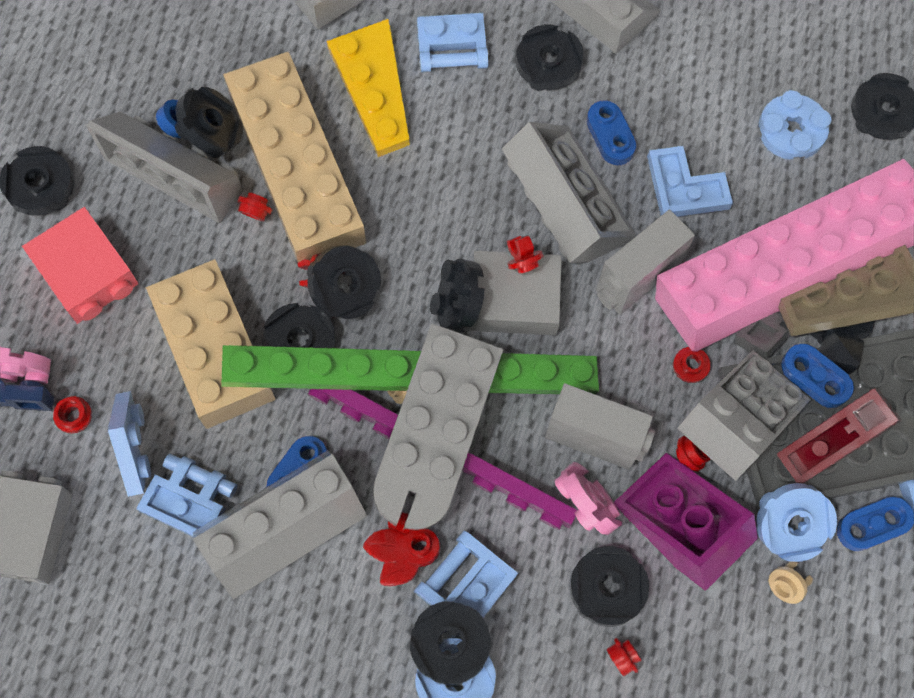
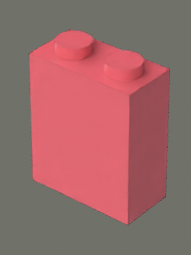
(81, 265)

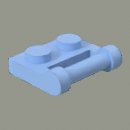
(452, 33)
(479, 587)

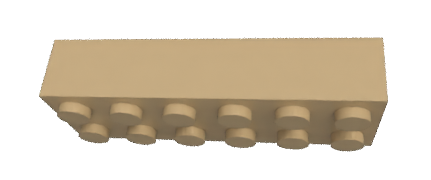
(294, 157)

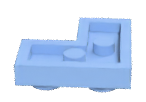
(680, 191)
(125, 438)

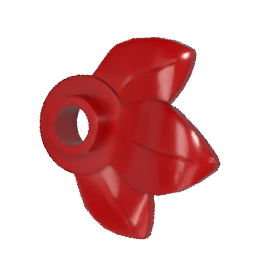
(397, 551)

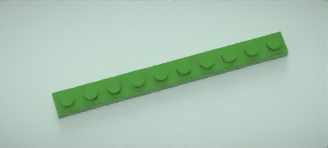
(392, 370)

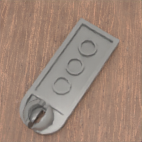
(435, 427)

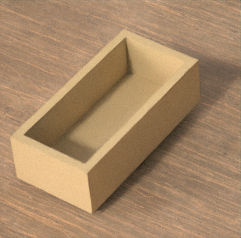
(197, 322)

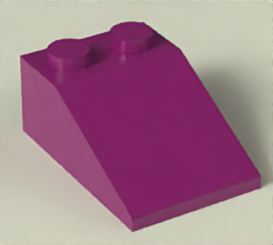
(688, 520)

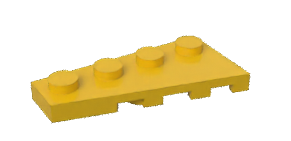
(372, 80)

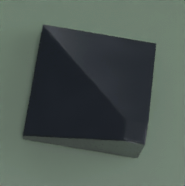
(842, 349)

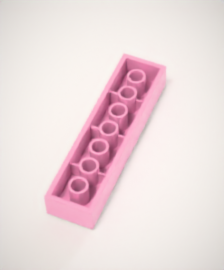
(812, 244)

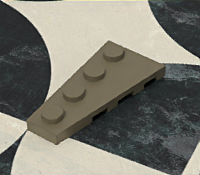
(858, 296)

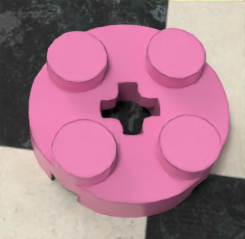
(30, 365)
(591, 499)

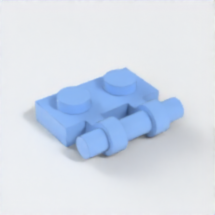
(180, 507)

